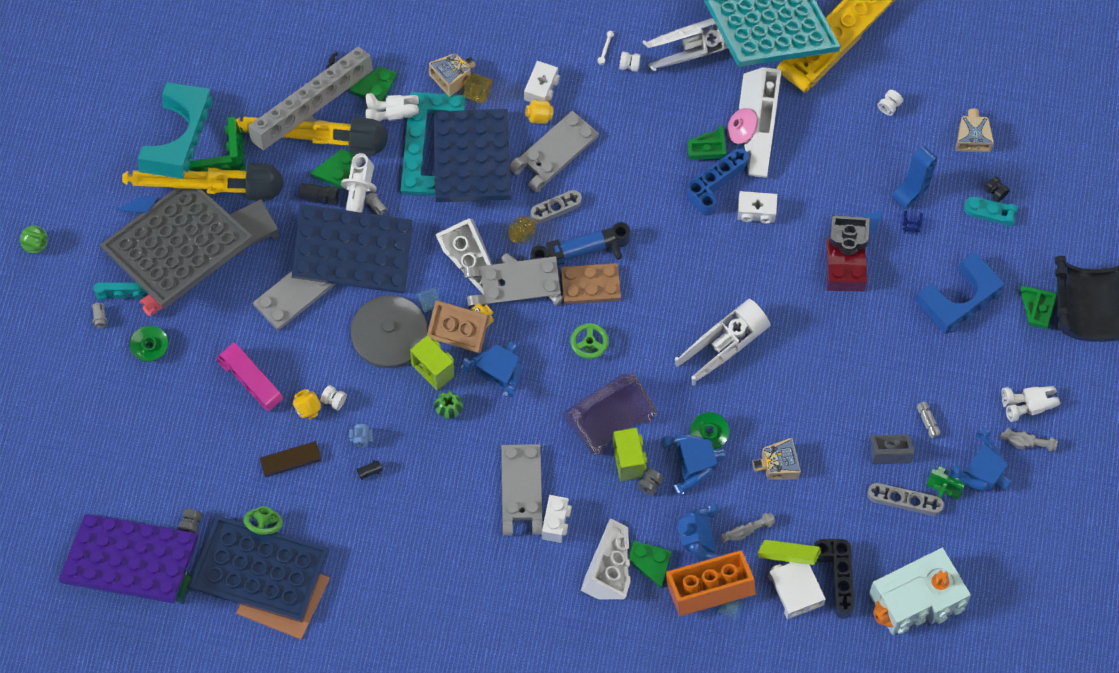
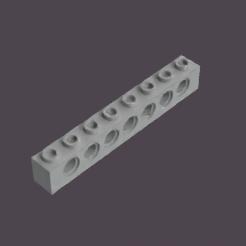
(310, 98)

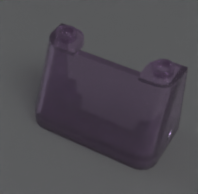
(608, 410)

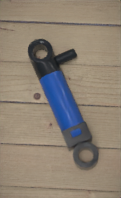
(585, 244)

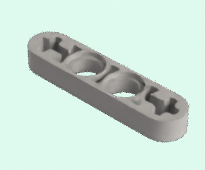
(905, 495)

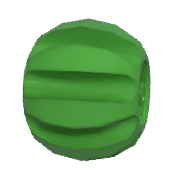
(33, 239)
(448, 405)

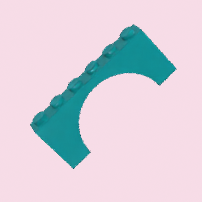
(175, 157)

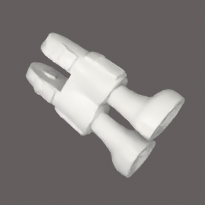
(396, 107)
(1035, 401)

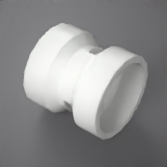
(625, 61)
(890, 102)
(333, 397)

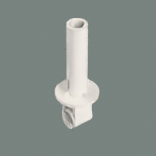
(359, 182)

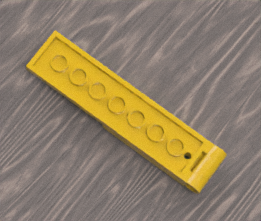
(847, 24)

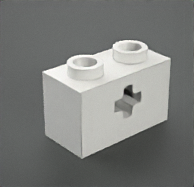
(541, 82)
(751, 200)

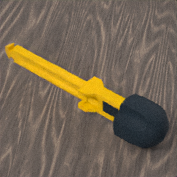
(362, 135)
(258, 182)

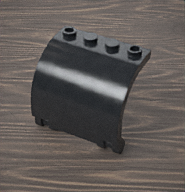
(1087, 302)

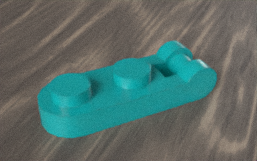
(990, 210)
(119, 291)

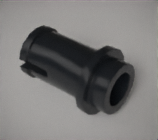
(369, 469)

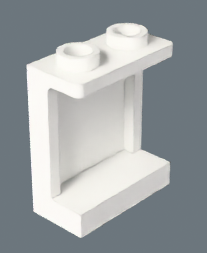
(796, 588)

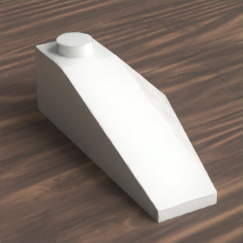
(465, 248)
(609, 567)

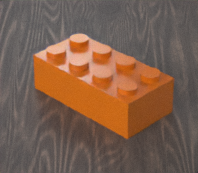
(710, 583)

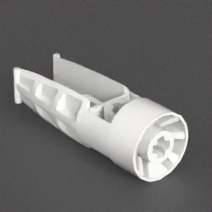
(694, 41)
(747, 317)

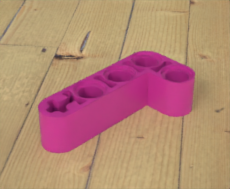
(250, 376)

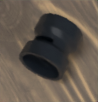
(996, 189)

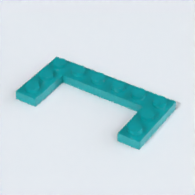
(412, 179)

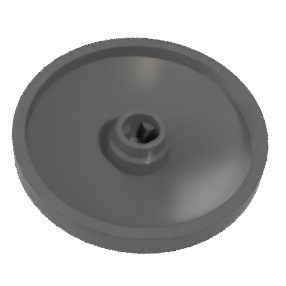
(387, 331)

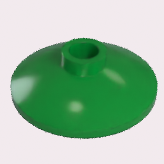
(149, 335)
(719, 424)

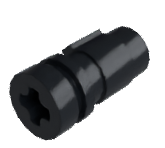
(317, 193)

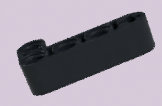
(839, 578)

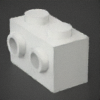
(555, 518)

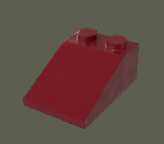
(845, 271)

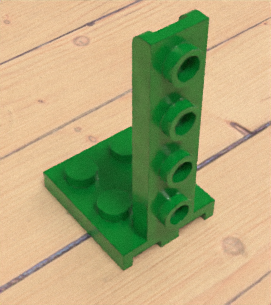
(234, 146)

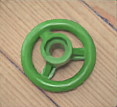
(589, 348)
(263, 516)

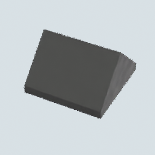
(891, 449)

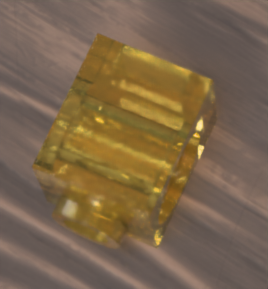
(477, 88)

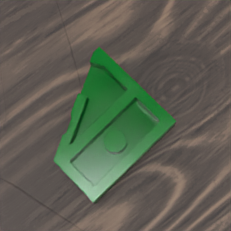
(377, 83)
(708, 145)
(334, 168)
(1038, 306)
(650, 560)

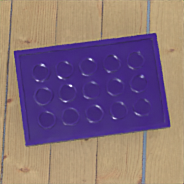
(129, 558)

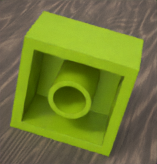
(432, 362)
(629, 454)

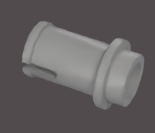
(373, 200)
(99, 315)

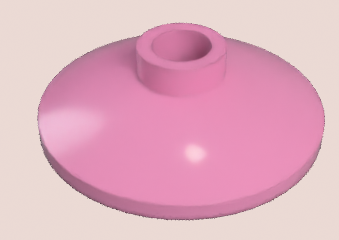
(742, 126)

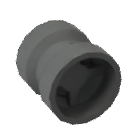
(650, 482)
(190, 520)

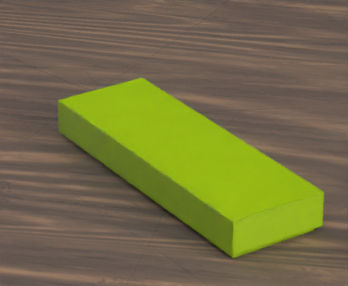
(789, 552)

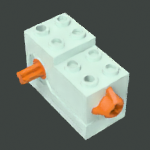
(919, 591)

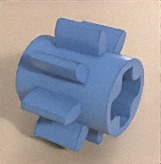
(361, 435)

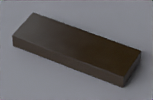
(290, 459)

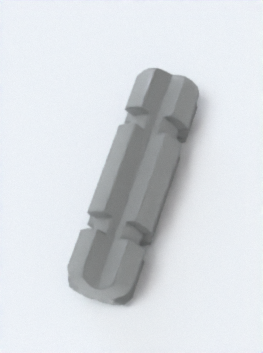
(928, 419)

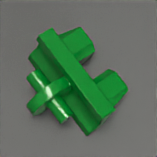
(945, 484)

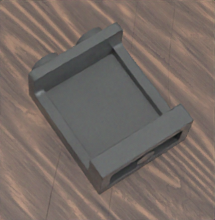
(257, 222)

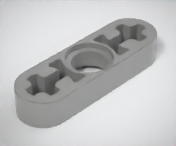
(558, 199)

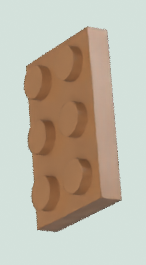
(590, 283)
(458, 326)

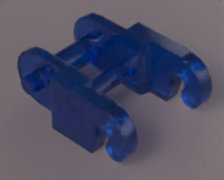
(918, 224)

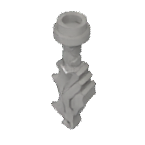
(1022, 440)
(745, 530)

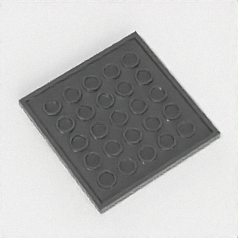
(176, 244)

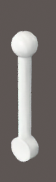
(601, 60)

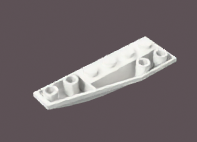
(760, 94)

